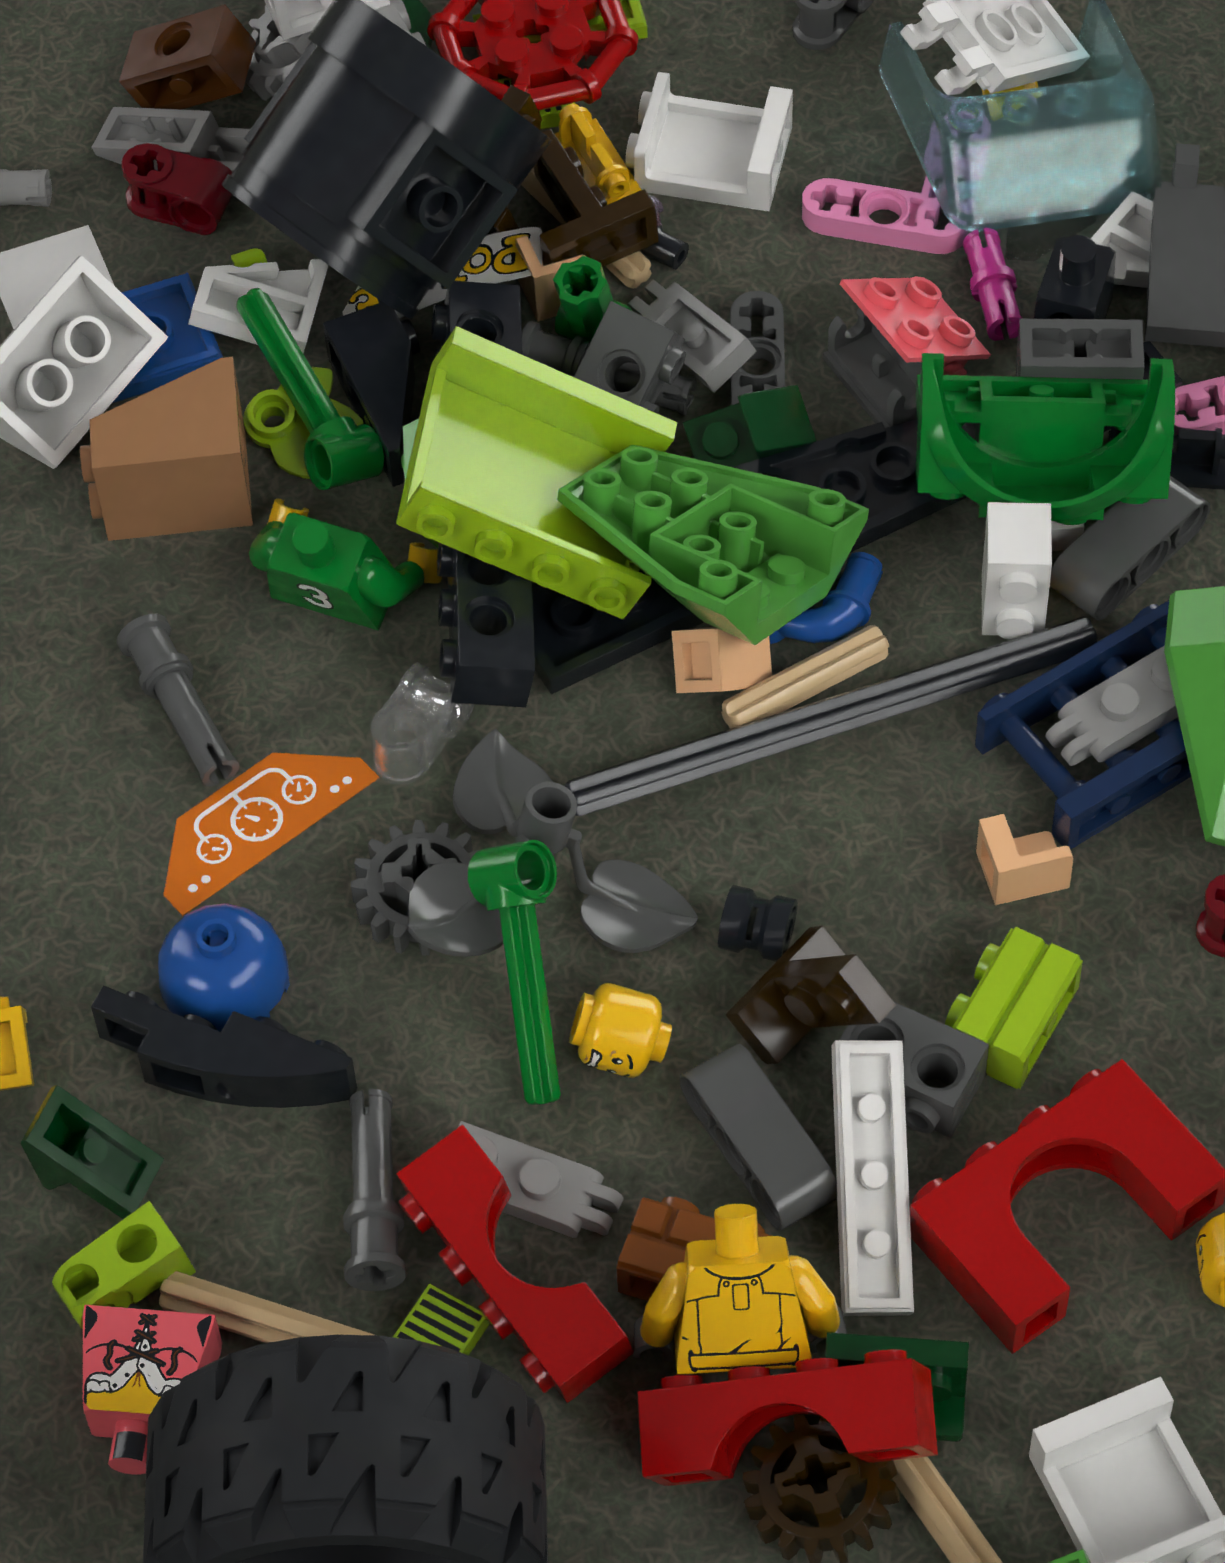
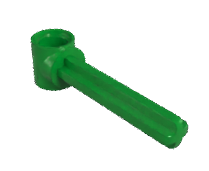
(336, 448)
(513, 882)

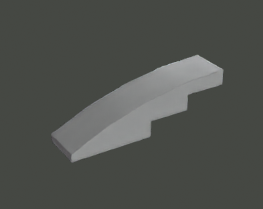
(174, 129)

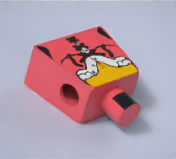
(130, 1364)

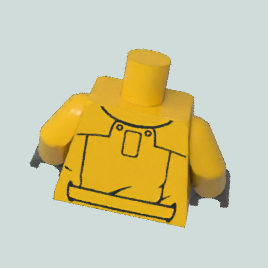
(738, 1302)

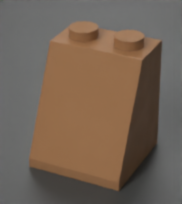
(171, 458)

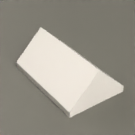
(70, 362)

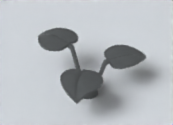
(504, 790)

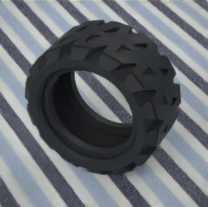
(346, 1458)

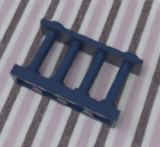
(1132, 775)

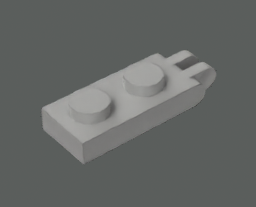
(710, 343)
(1116, 712)
(549, 1187)

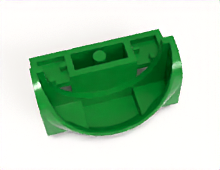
(1045, 439)

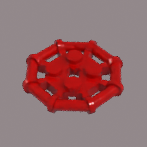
(543, 68)

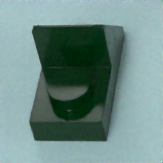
(751, 429)
(90, 1152)

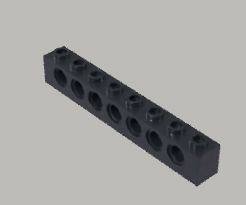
(484, 606)

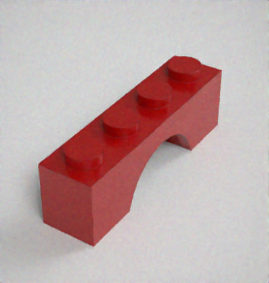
(562, 1328)
(702, 1429)

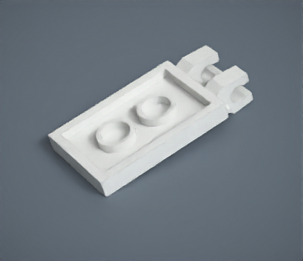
(997, 42)

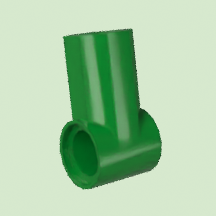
(583, 298)

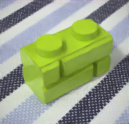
(1017, 1002)

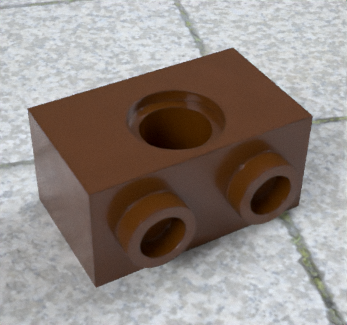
(188, 60)

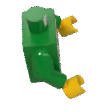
(335, 567)

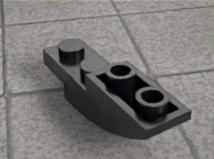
(242, 1065)

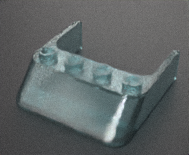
(1032, 149)

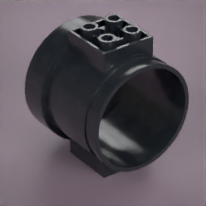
(383, 157)

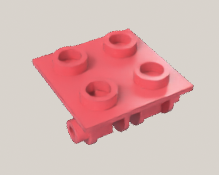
(916, 320)

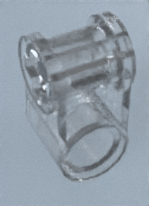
(419, 718)

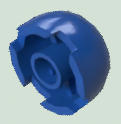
(221, 964)

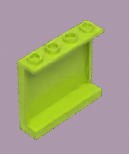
(497, 448)

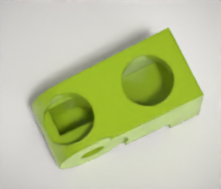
(121, 1264)

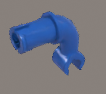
(842, 608)

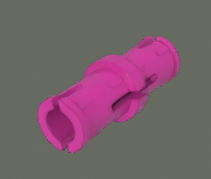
(993, 283)

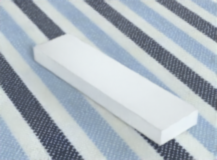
(872, 1178)

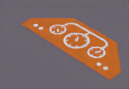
(254, 819)

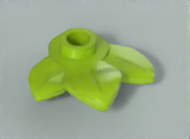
(289, 438)

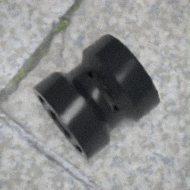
(770, 927)

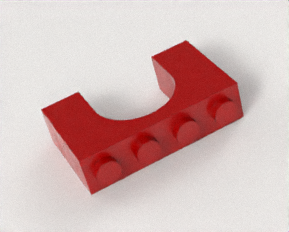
(1103, 1126)

